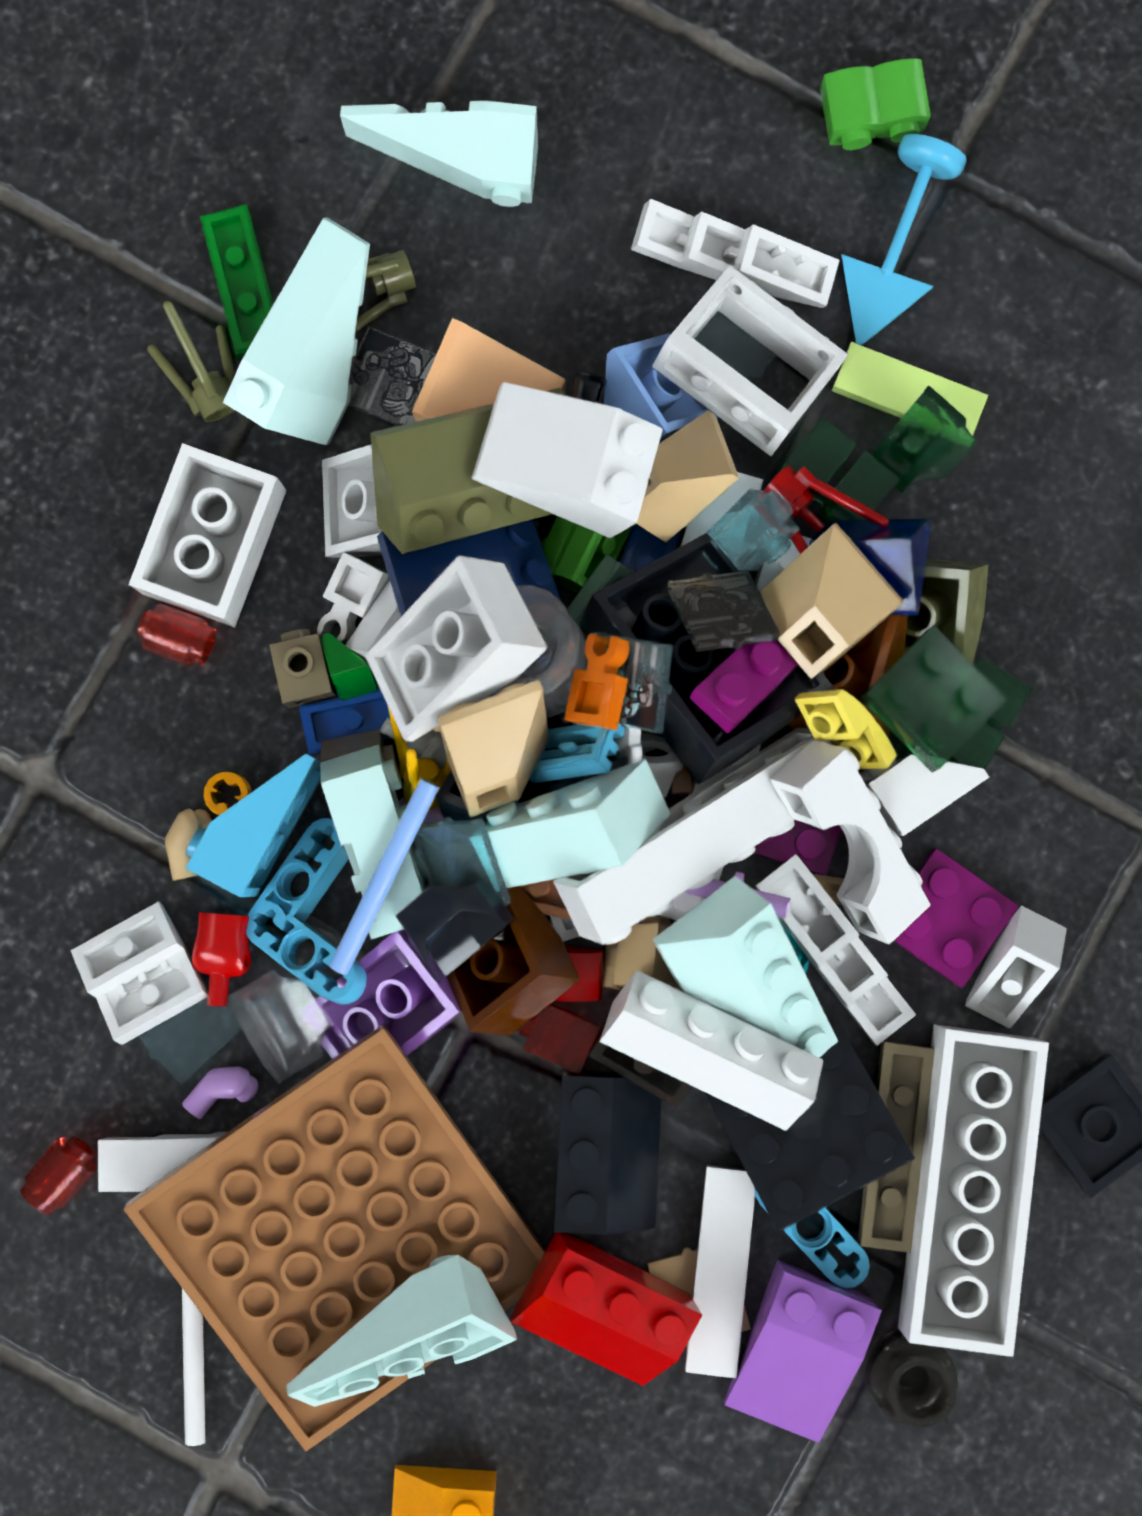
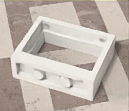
(726, 390)

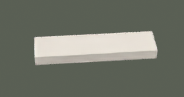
(721, 1271)

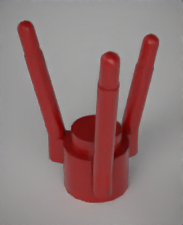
(795, 490)

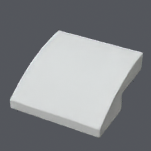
(139, 973)

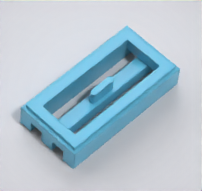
(575, 760)

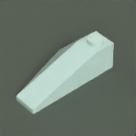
(479, 150)
(303, 353)
(425, 1319)

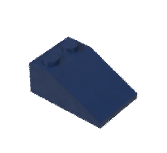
(513, 545)

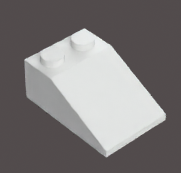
(568, 457)
(454, 645)

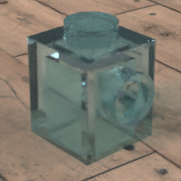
(755, 529)

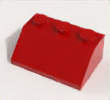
(606, 1310)

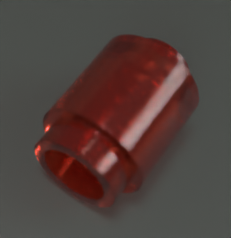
(176, 635)
(59, 1174)

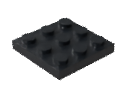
(828, 1151)

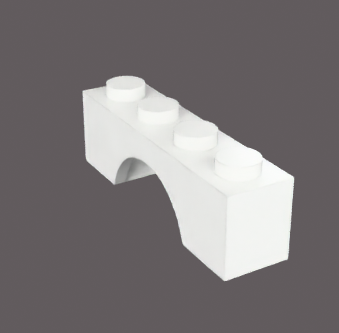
(880, 886)

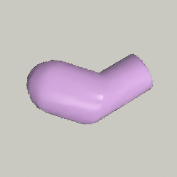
(220, 1083)

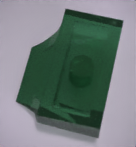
(925, 440)

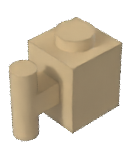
(637, 953)

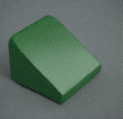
(347, 669)

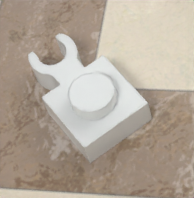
(353, 592)

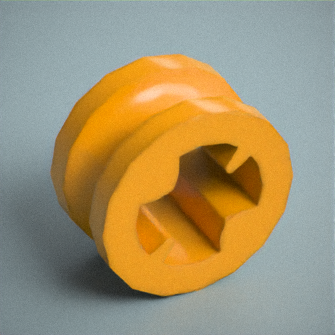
(214, 782)

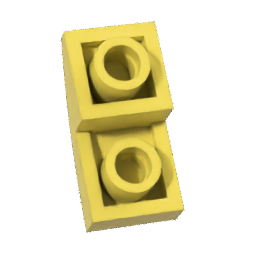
(847, 723)

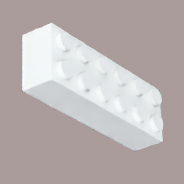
(974, 1191)

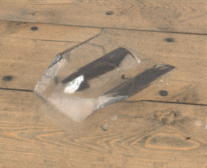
(280, 1023)

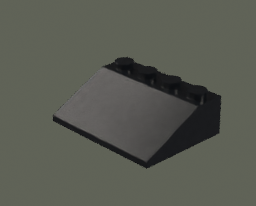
(644, 610)

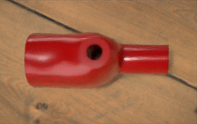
(221, 952)

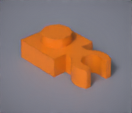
(599, 692)

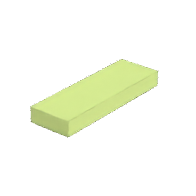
(896, 385)

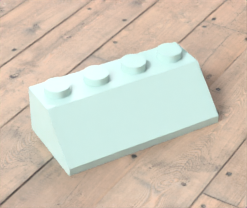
(742, 963)

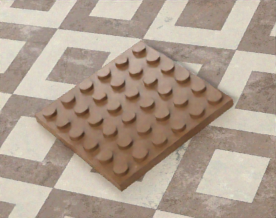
(323, 1214)

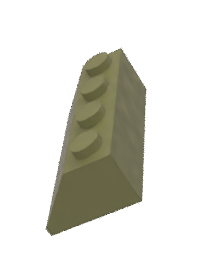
(427, 484)

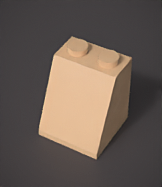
(471, 371)

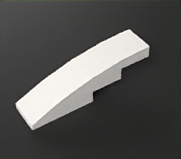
(711, 245)
(837, 951)
(139, 1162)

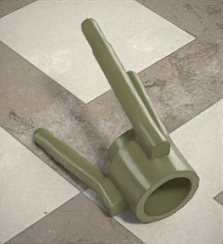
(391, 276)
(209, 386)

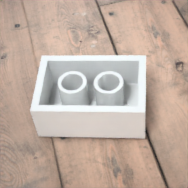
(208, 535)

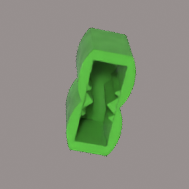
(875, 103)

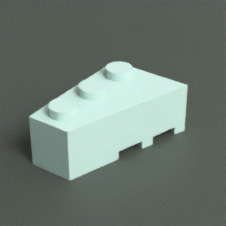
(365, 816)

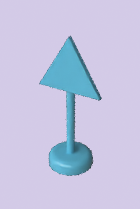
(878, 293)

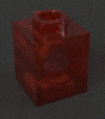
(560, 1037)

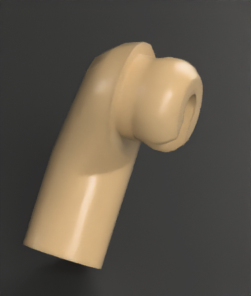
(179, 837)

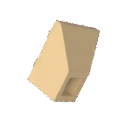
(686, 477)
(828, 601)
(495, 745)

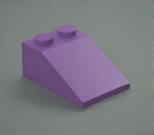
(396, 994)
(802, 1351)

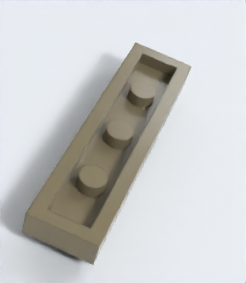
(891, 1201)

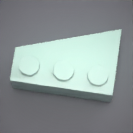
(577, 827)

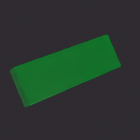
(238, 273)

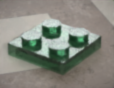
(932, 699)

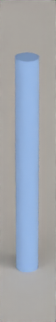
(384, 876)

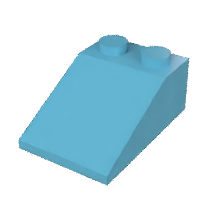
(251, 835)

